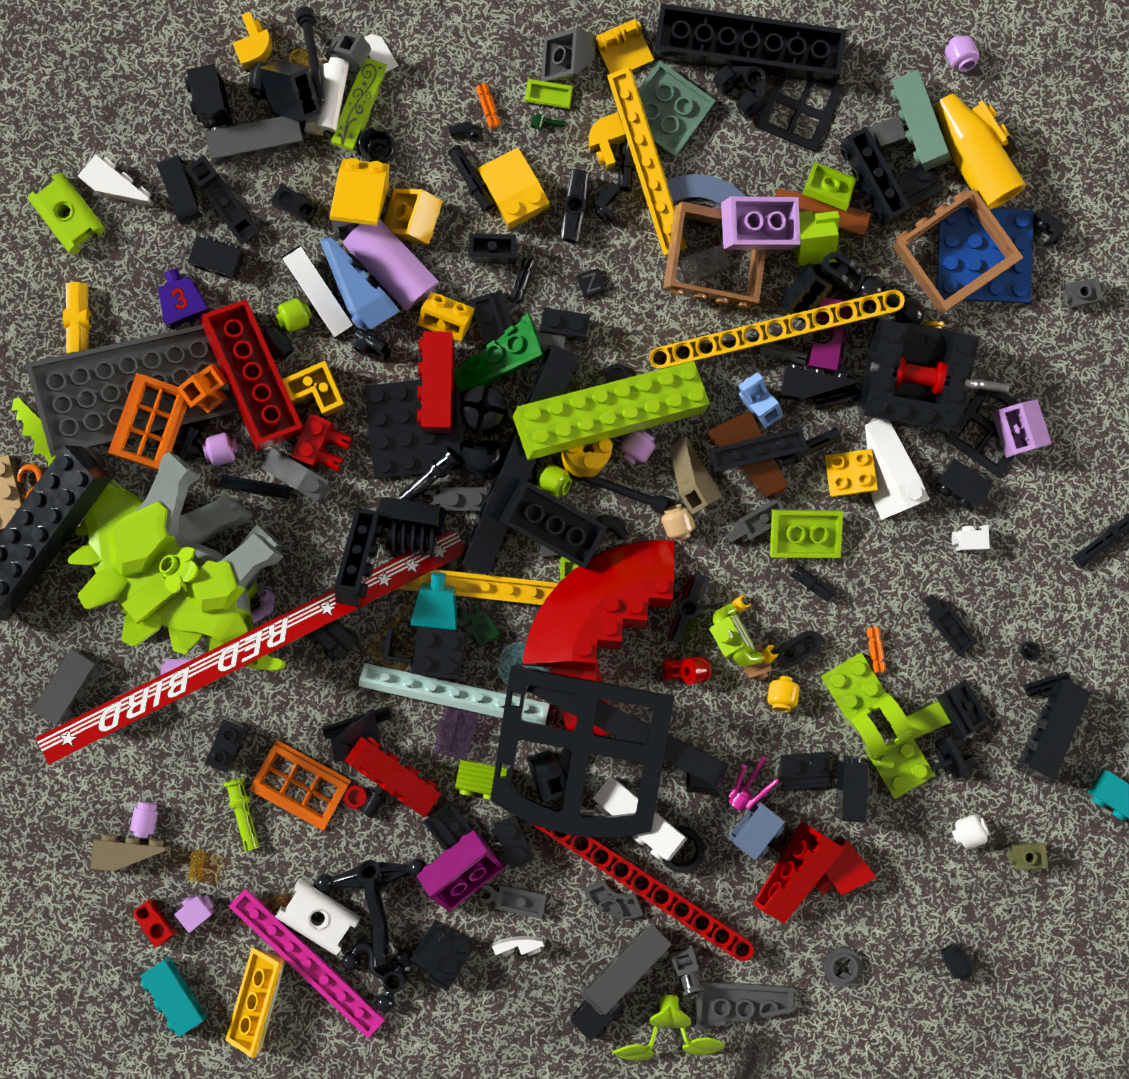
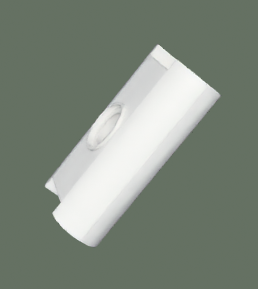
(333, 81)
(324, 933)

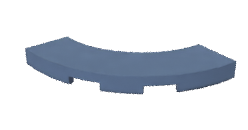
(701, 187)

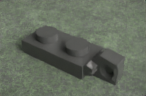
(754, 522)

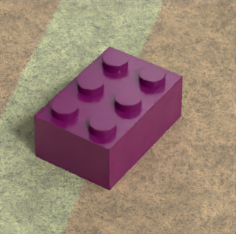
(460, 871)

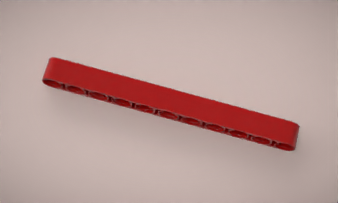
(648, 892)

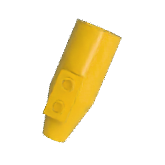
(977, 149)

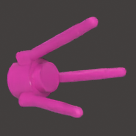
(741, 797)

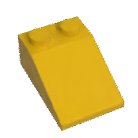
(514, 188)
(360, 191)

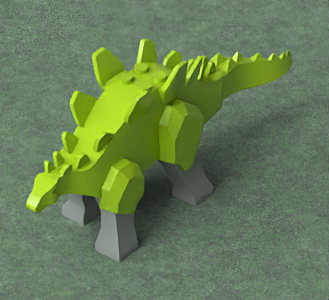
(133, 537)

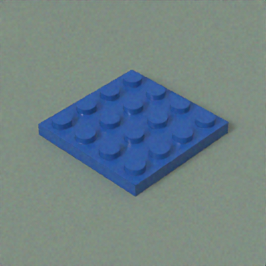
(968, 252)

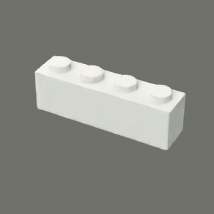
(619, 800)

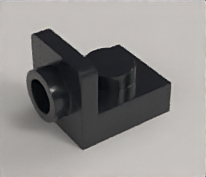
(1048, 223)

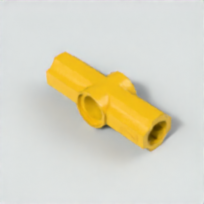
(76, 317)

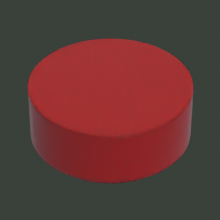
(355, 796)

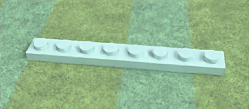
(447, 693)

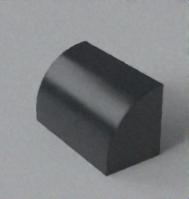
(806, 291)

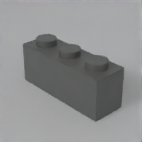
(67, 687)

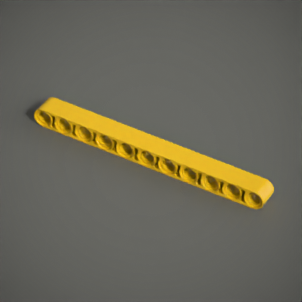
(785, 322)

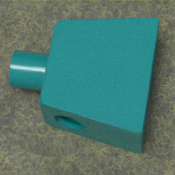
(436, 604)

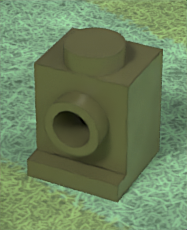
(1019, 851)

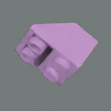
(1021, 428)

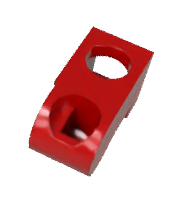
(154, 923)

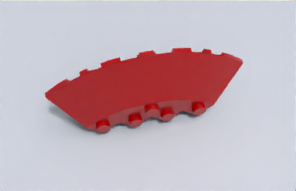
(597, 602)

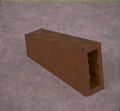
(763, 475)

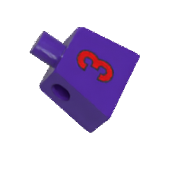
(180, 300)

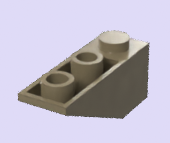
(692, 478)
(114, 854)

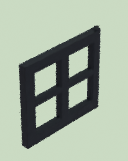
(799, 107)
(972, 414)

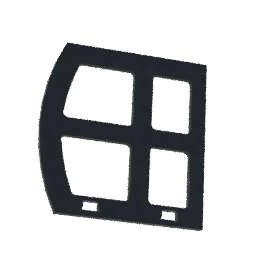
(581, 743)

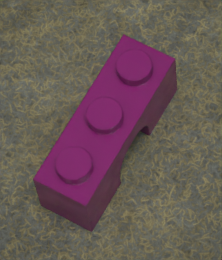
(828, 355)

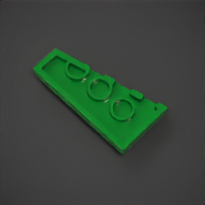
(507, 354)

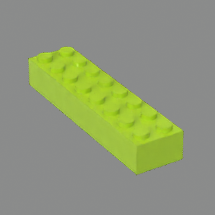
(610, 410)

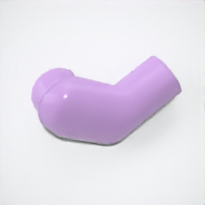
(265, 607)

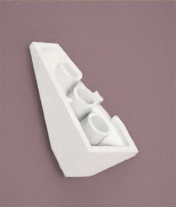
(895, 474)

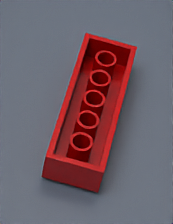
(251, 374)

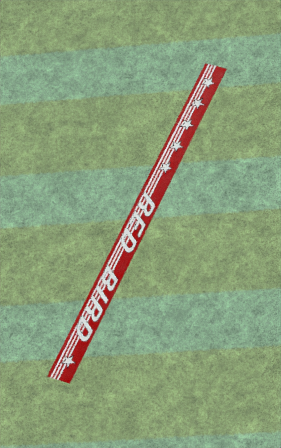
(237, 653)

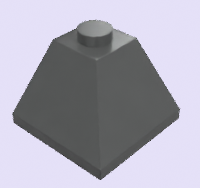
(567, 54)

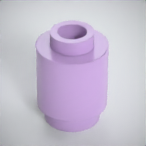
(144, 819)

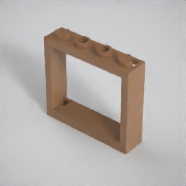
(712, 216)
(991, 226)

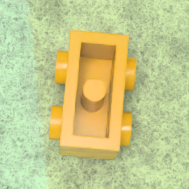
(446, 315)

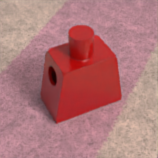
(846, 872)

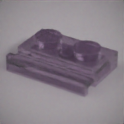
(455, 732)

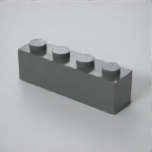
(254, 138)
(626, 969)

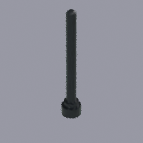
(306, 19)
(656, 503)

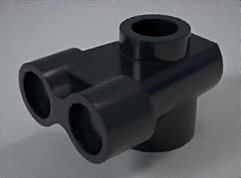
(368, 341)
(186, 445)

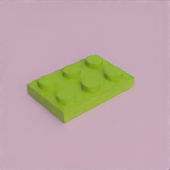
(806, 533)

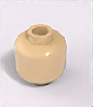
(678, 522)

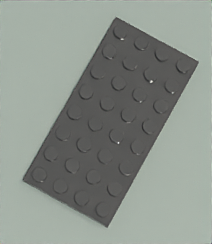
(87, 390)

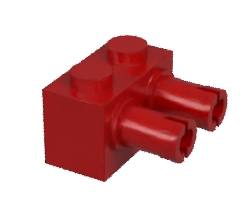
(313, 440)

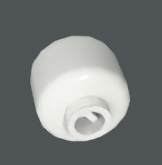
(971, 831)

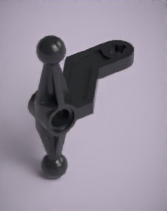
(358, 879)

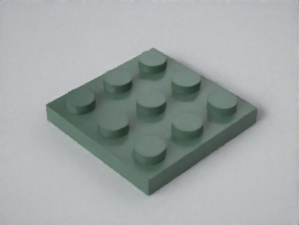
(672, 107)

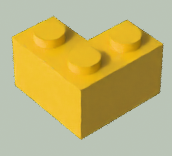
(318, 383)

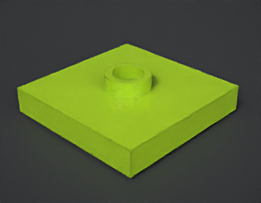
(829, 186)

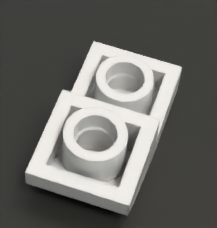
(526, 944)

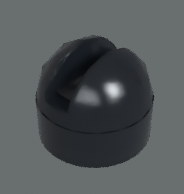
(1028, 655)

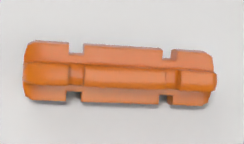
(488, 105)
(876, 649)

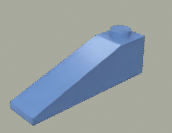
(363, 301)

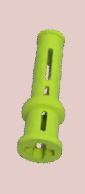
(239, 802)

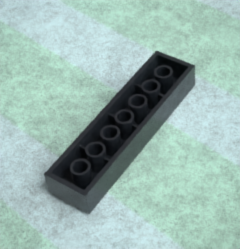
(745, 40)
(46, 522)

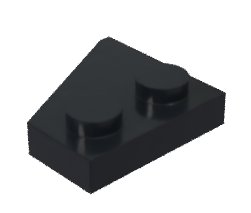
(345, 740)

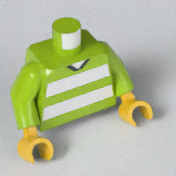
(733, 637)

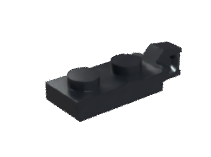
(949, 625)

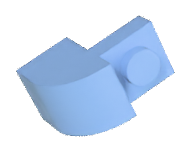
(760, 401)

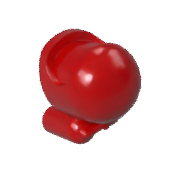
(691, 670)

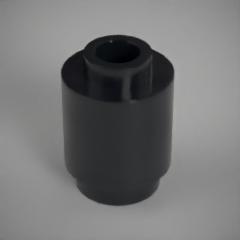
(256, 84)
(278, 342)
(957, 961)

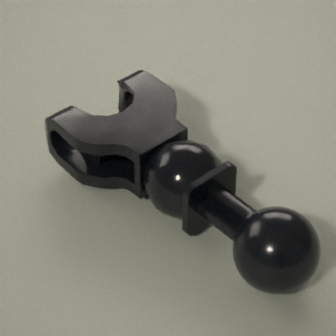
(852, 280)

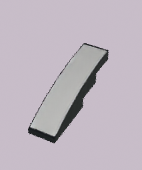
(317, 291)

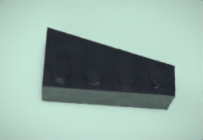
(1053, 731)

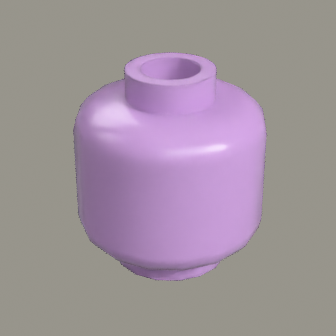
(962, 53)
(638, 446)
(220, 449)

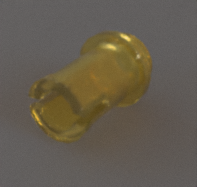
(197, 864)

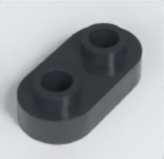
(798, 648)

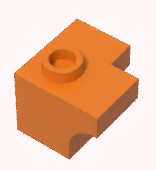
(205, 389)

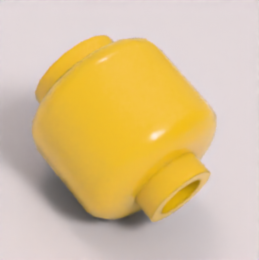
(783, 694)

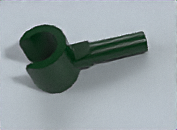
(539, 120)

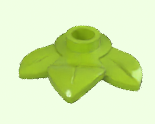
(179, 569)

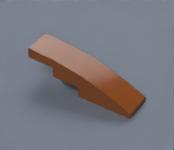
(851, 221)

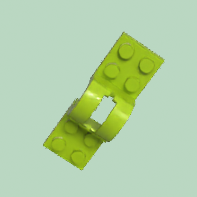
(856, 694)

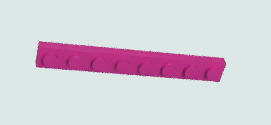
(307, 962)

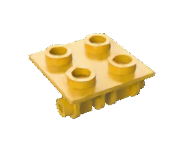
(624, 47)
(851, 473)

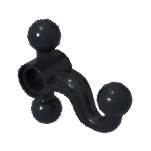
(384, 1002)

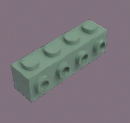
(921, 120)

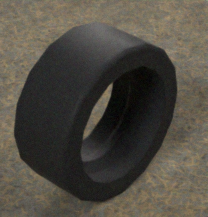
(698, 856)

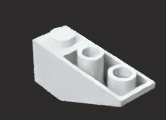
(108, 183)

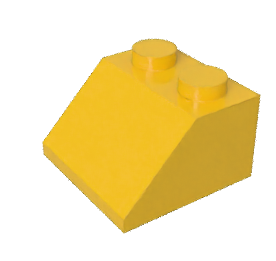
(412, 215)

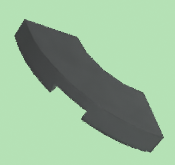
(612, 902)

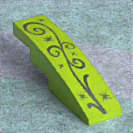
(359, 104)

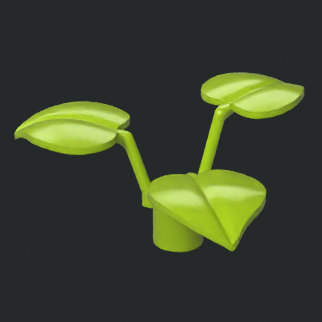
(669, 1017)

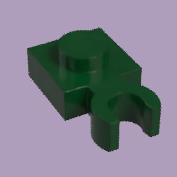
(482, 627)

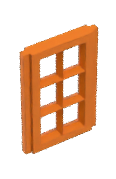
(128, 415)
(290, 804)

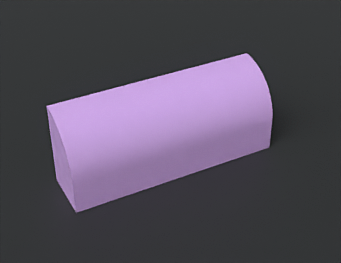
(391, 263)

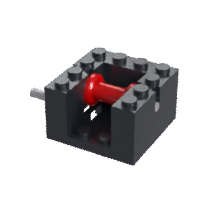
(905, 386)

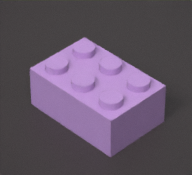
(760, 223)

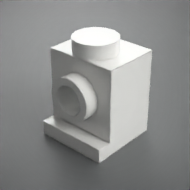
(971, 538)

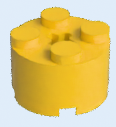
(590, 463)

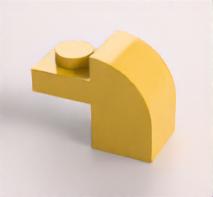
(256, 46)
(602, 135)

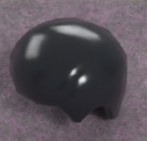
(373, 138)

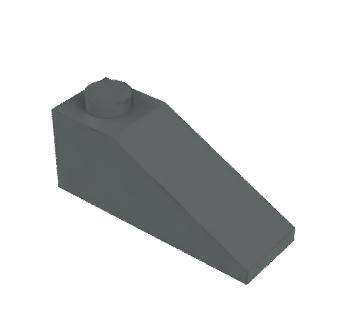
(296, 475)

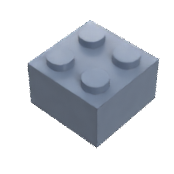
(757, 830)

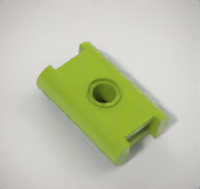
(51, 204)

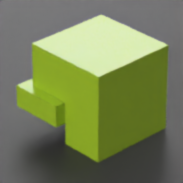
(817, 237)

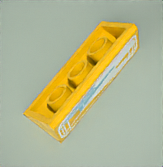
(255, 1001)

